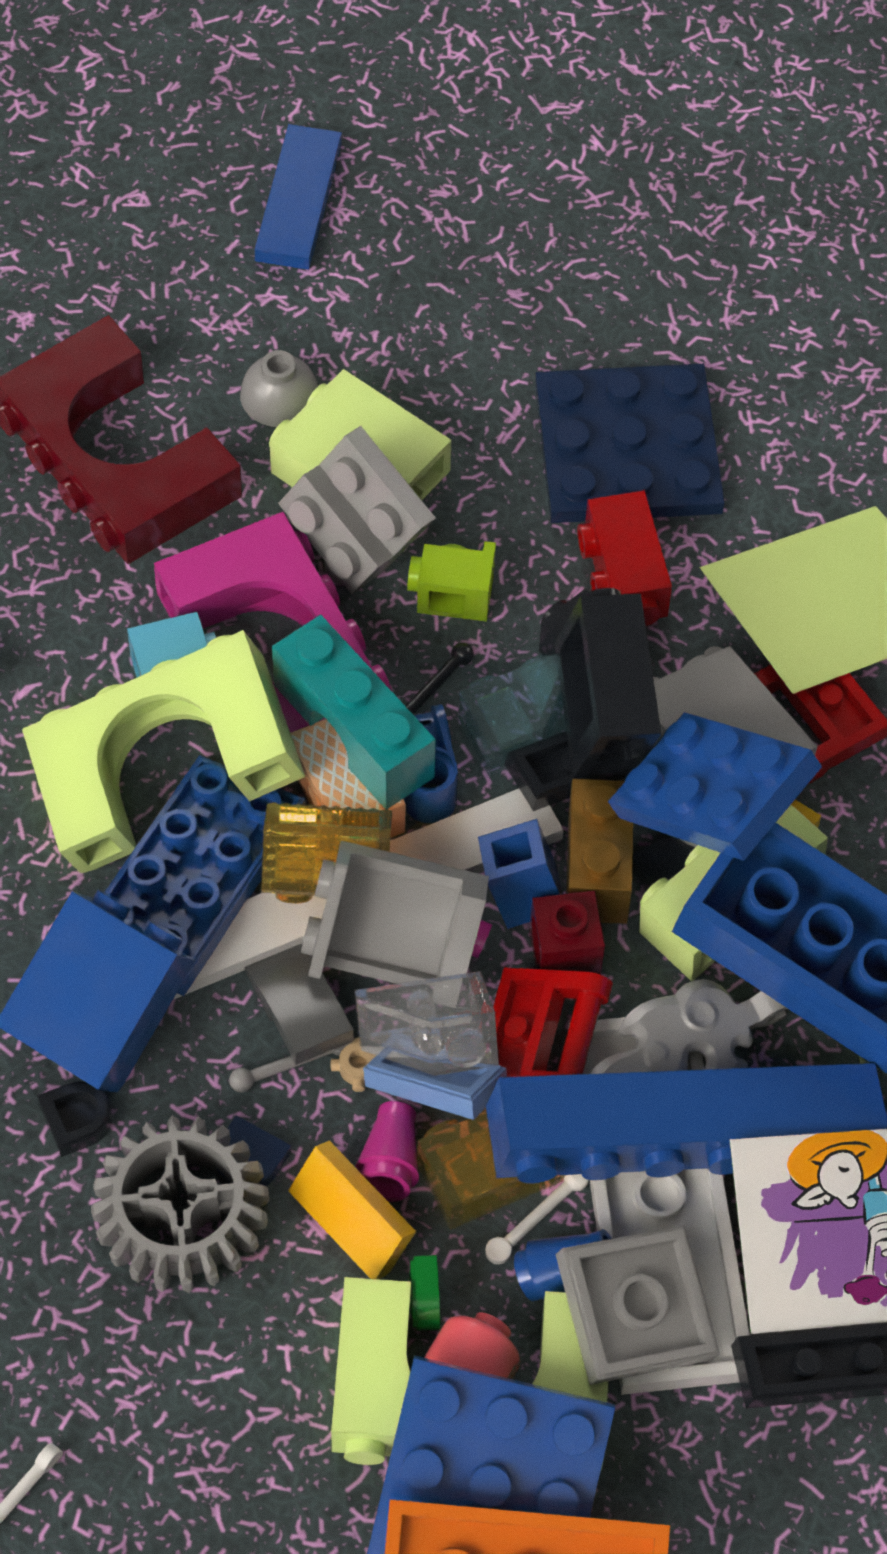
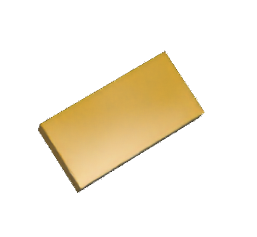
(351, 1210)

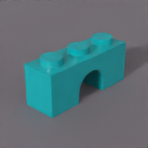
(330, 681)

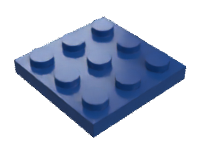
(492, 1445)

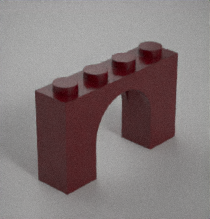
(128, 504)

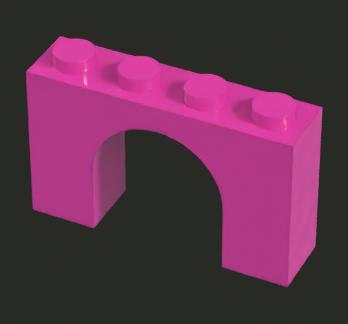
(251, 571)

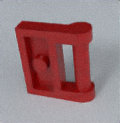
(836, 713)
(529, 1014)

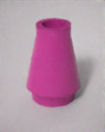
(391, 1152)

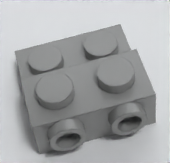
(356, 511)

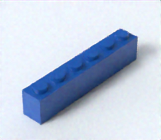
(668, 1117)

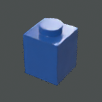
(519, 869)

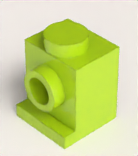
(453, 580)

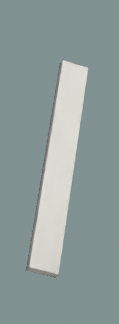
(271, 926)

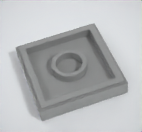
(637, 1304)

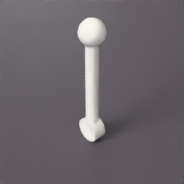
(499, 1249)
(43, 1464)

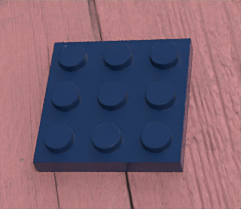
(627, 435)

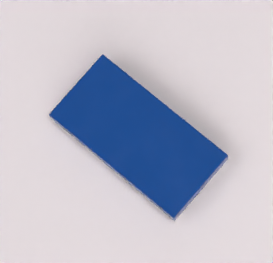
(198, 861)

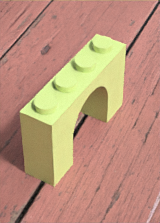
(84, 747)
(376, 1371)

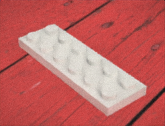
(693, 1198)

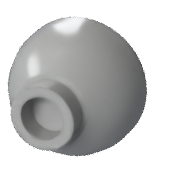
(276, 388)

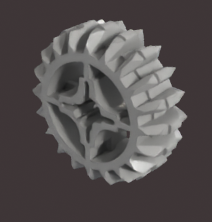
(155, 1203)

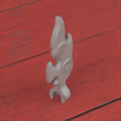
(694, 1019)

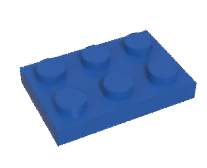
(715, 785)

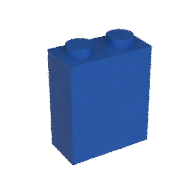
(96, 990)

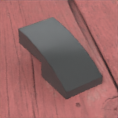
(299, 1004)

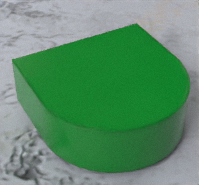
(424, 1293)

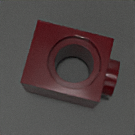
(567, 932)

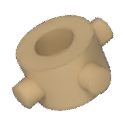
(351, 1065)

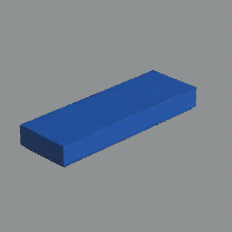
(298, 197)

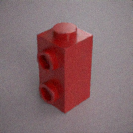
(626, 551)

